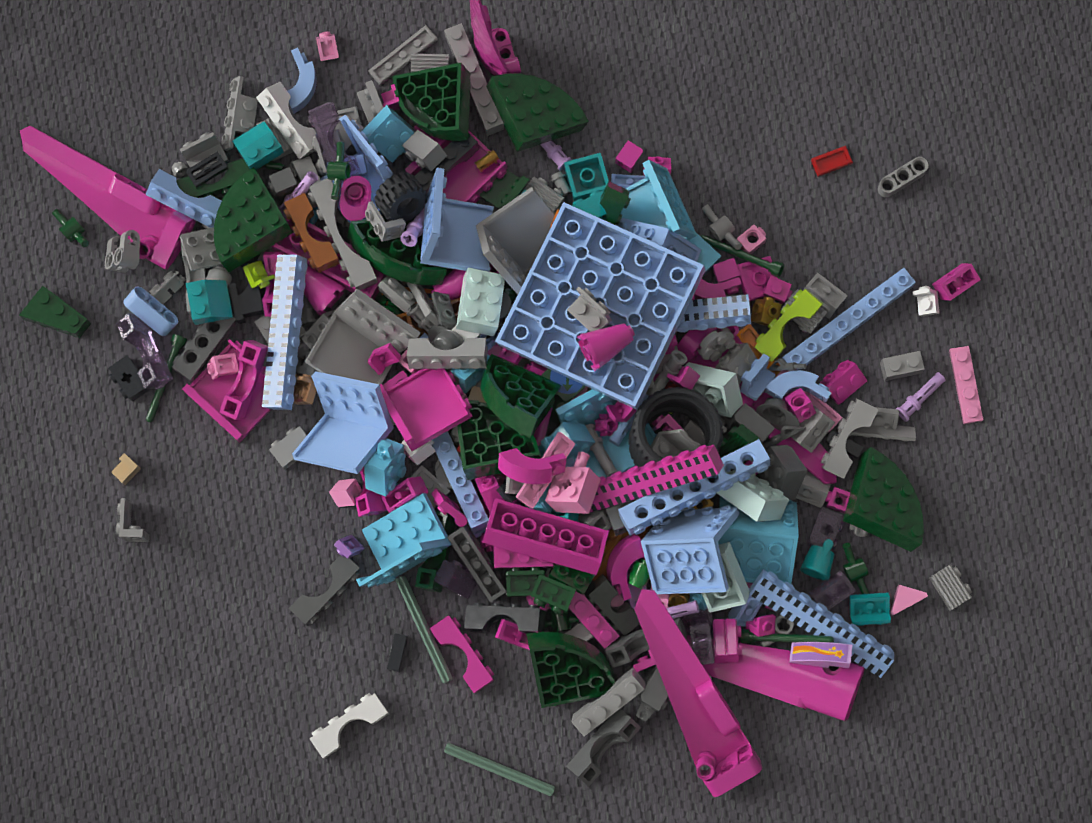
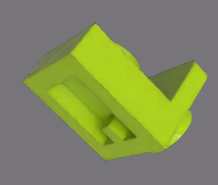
(257, 275)

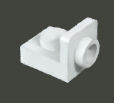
(927, 301)

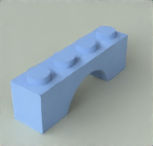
(165, 190)

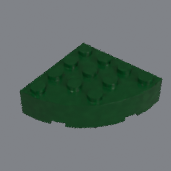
(437, 100)
(534, 109)
(247, 221)
(393, 256)
(517, 394)
(487, 436)
(885, 502)
(568, 668)

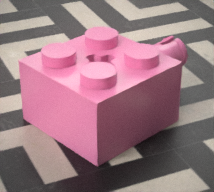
(575, 488)

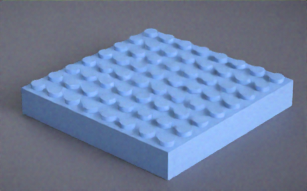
(625, 272)

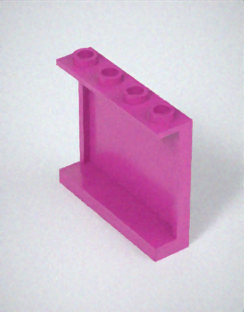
(465, 179)
(211, 392)
(426, 405)

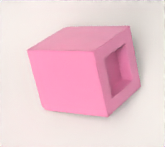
(345, 492)

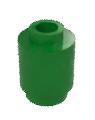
(639, 575)

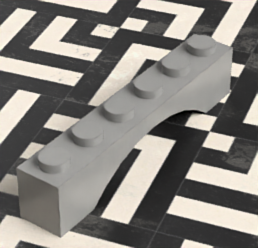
(480, 95)
(359, 269)

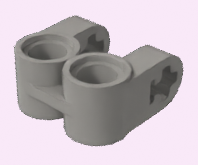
(126, 255)

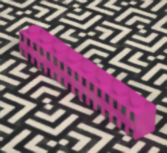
(657, 476)

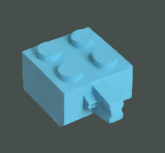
(388, 133)
(574, 431)
(385, 467)

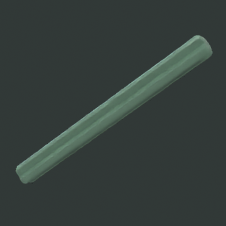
(424, 629)
(499, 769)

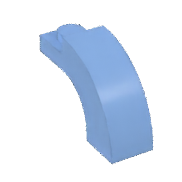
(306, 84)
(794, 380)

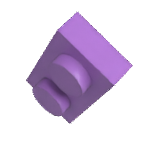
(349, 546)

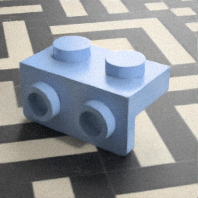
(757, 378)

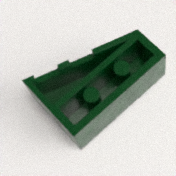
(54, 313)

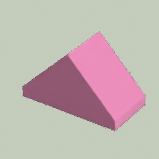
(905, 598)

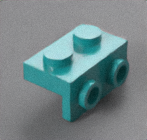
(870, 609)

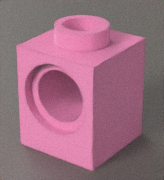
(752, 231)

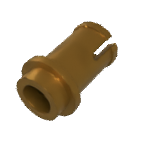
(487, 160)

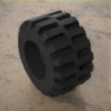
(401, 197)

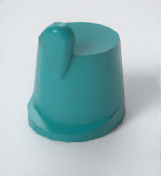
(819, 561)

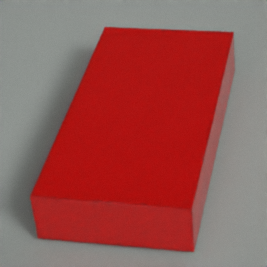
(831, 161)

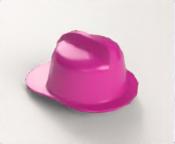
(355, 198)

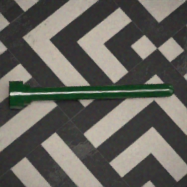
(775, 268)
(177, 343)
(748, 638)

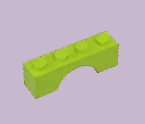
(772, 342)

